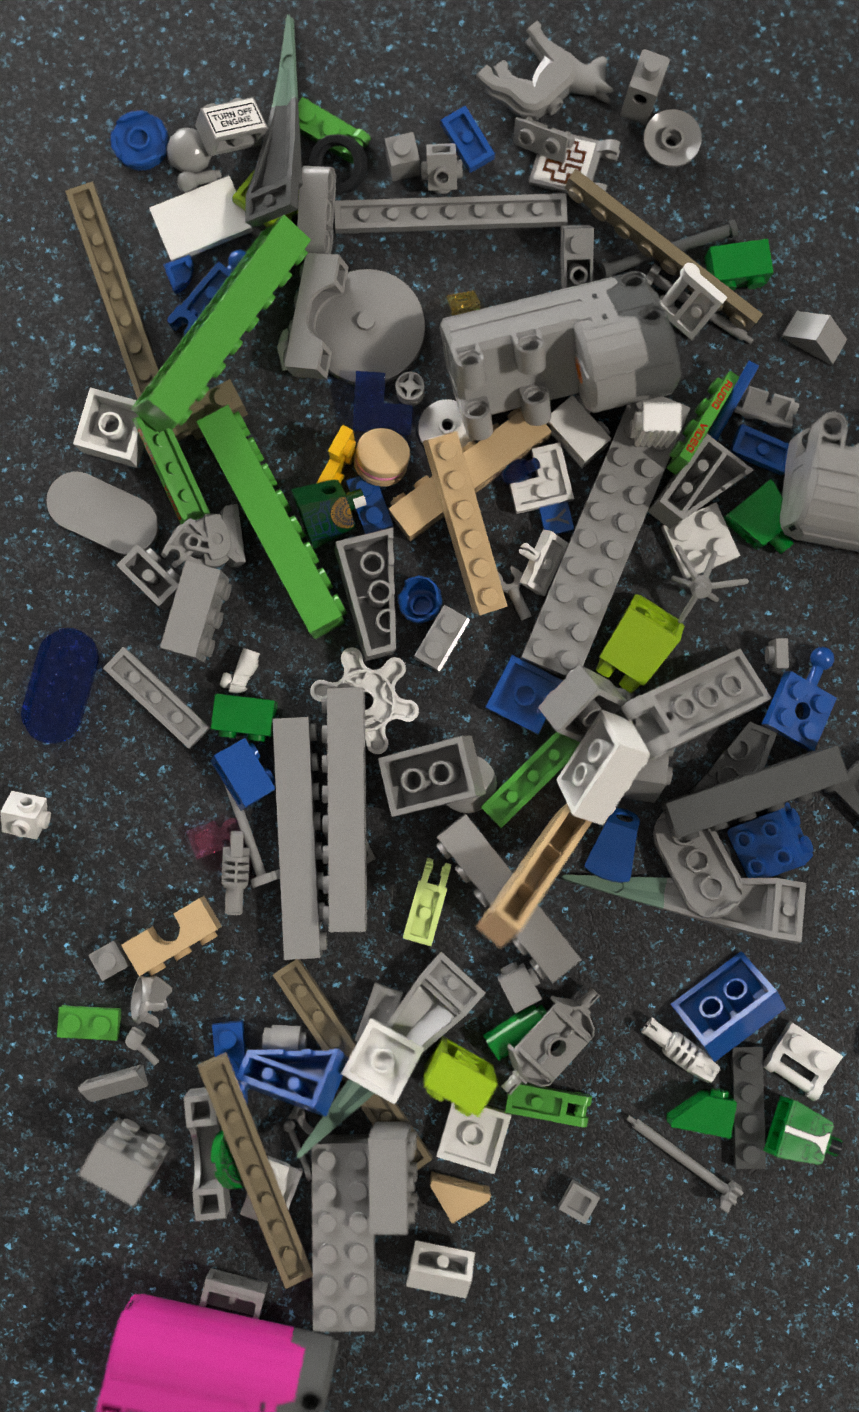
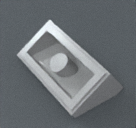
(114, 1083)

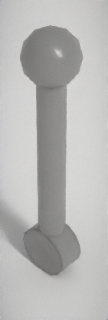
(289, 1126)

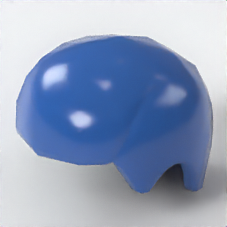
(420, 599)

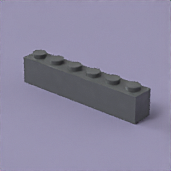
(755, 791)

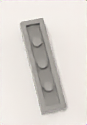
(156, 697)

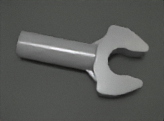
(515, 594)

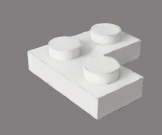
(549, 486)

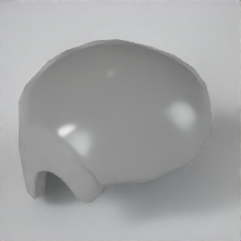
(187, 151)

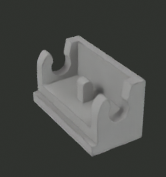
(234, 1292)

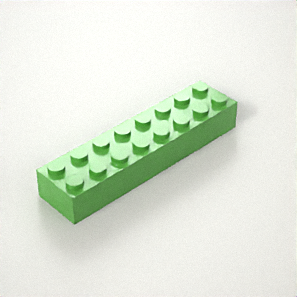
(221, 325)
(268, 516)

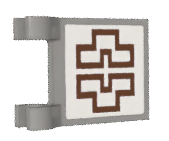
(582, 156)

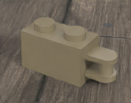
(215, 399)

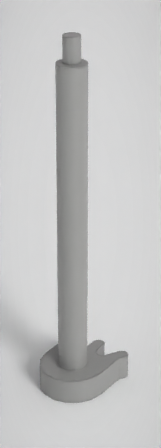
(719, 320)
(261, 876)
(729, 1192)

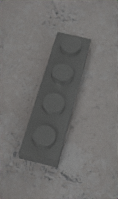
(749, 1119)

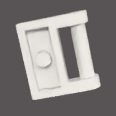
(698, 307)
(807, 1052)

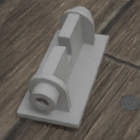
(541, 140)
(777, 413)

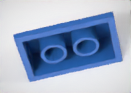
(728, 1006)

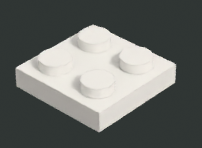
(699, 537)
(382, 1060)
(474, 1139)

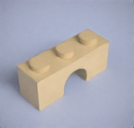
(150, 951)

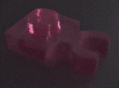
(209, 838)

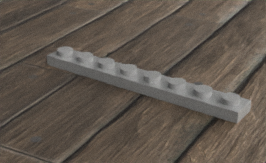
(450, 213)

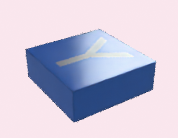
(556, 518)

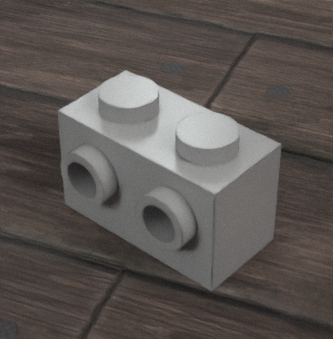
(150, 576)

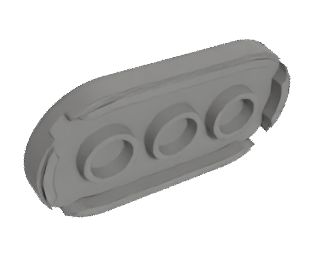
(102, 513)
(700, 871)

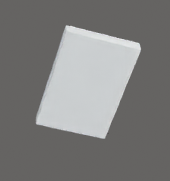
(200, 219)

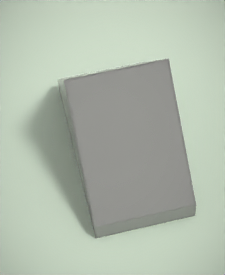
(816, 335)

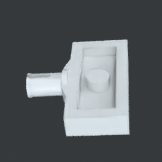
(542, 561)

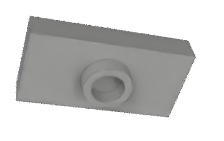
(380, 1006)

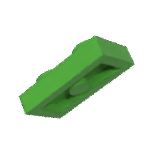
(89, 1022)

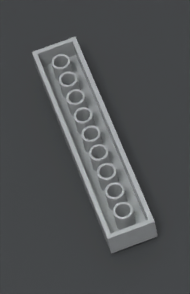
(598, 549)

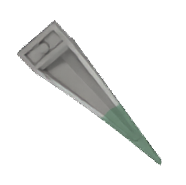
(766, 908)
(426, 1013)

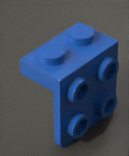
(771, 843)

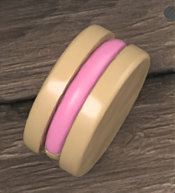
(381, 457)

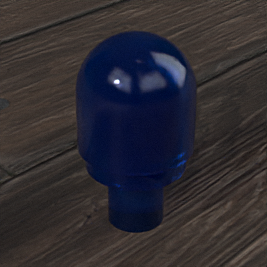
(519, 470)

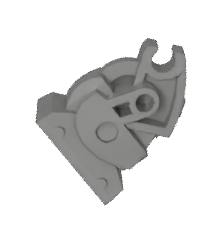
(211, 538)

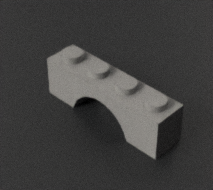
(322, 280)
(209, 1196)

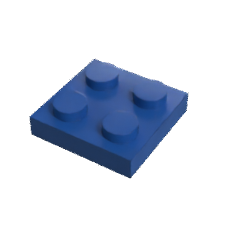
(521, 693)

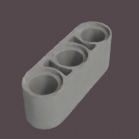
(317, 207)

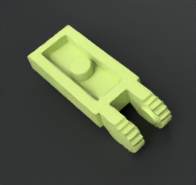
(426, 906)

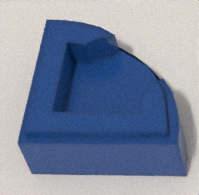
(180, 273)

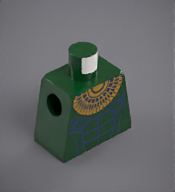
(326, 510)

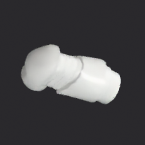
(244, 670)

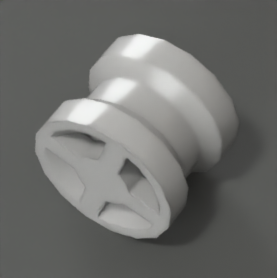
(410, 382)

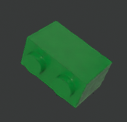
(741, 264)
(243, 716)

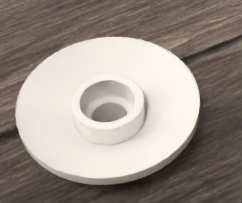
(435, 415)

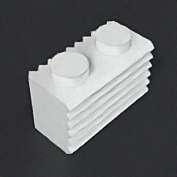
(656, 424)

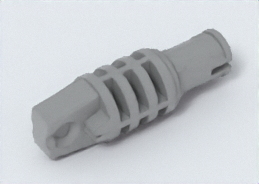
(235, 873)

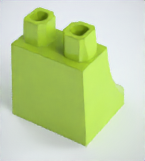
(640, 643)

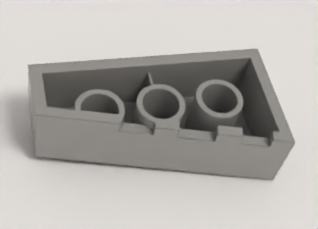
(369, 584)

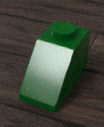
(705, 1113)

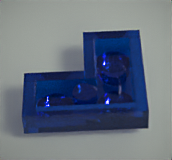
(372, 412)

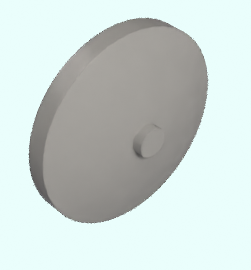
(372, 326)

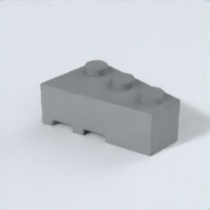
(700, 481)
(656, 772)

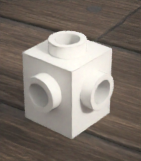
(25, 815)

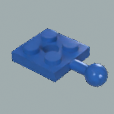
(815, 702)

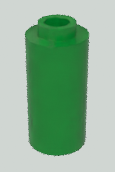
(513, 1030)

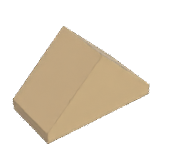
(458, 1195)

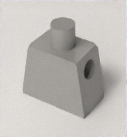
(646, 82)

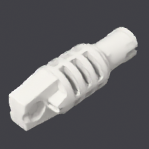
(682, 1051)

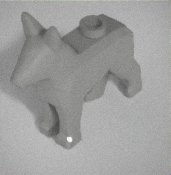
(552, 81)

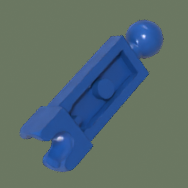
(200, 297)

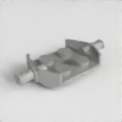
(564, 1022)

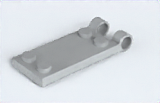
(700, 701)

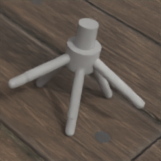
(701, 584)

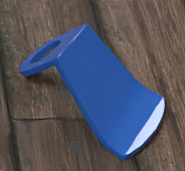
(614, 848)

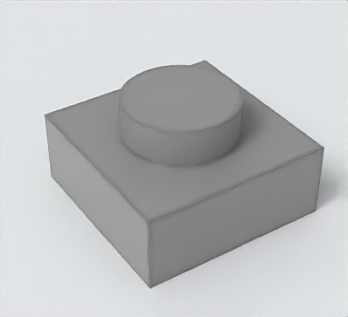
(777, 654)
(109, 959)
(579, 1201)

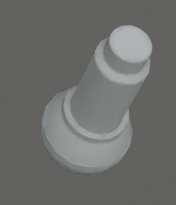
(189, 181)

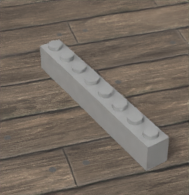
(346, 810)
(298, 838)

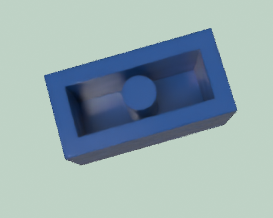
(243, 773)

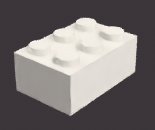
(602, 767)

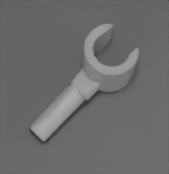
(134, 1042)

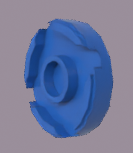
(139, 140)

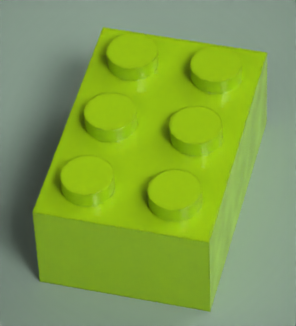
(459, 1077)

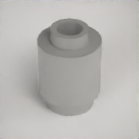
(284, 1037)

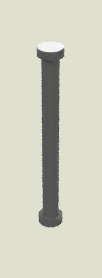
(729, 229)

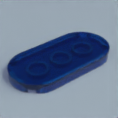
(60, 685)

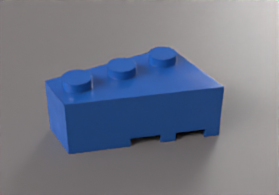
(296, 1077)

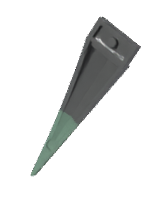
(279, 167)

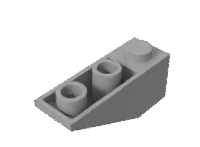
(576, 255)

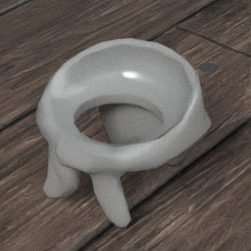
(149, 995)

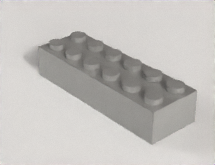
(489, 873)
(341, 1236)

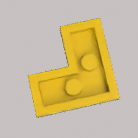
(340, 452)

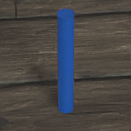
(733, 399)

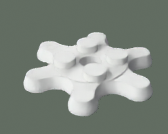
(381, 686)

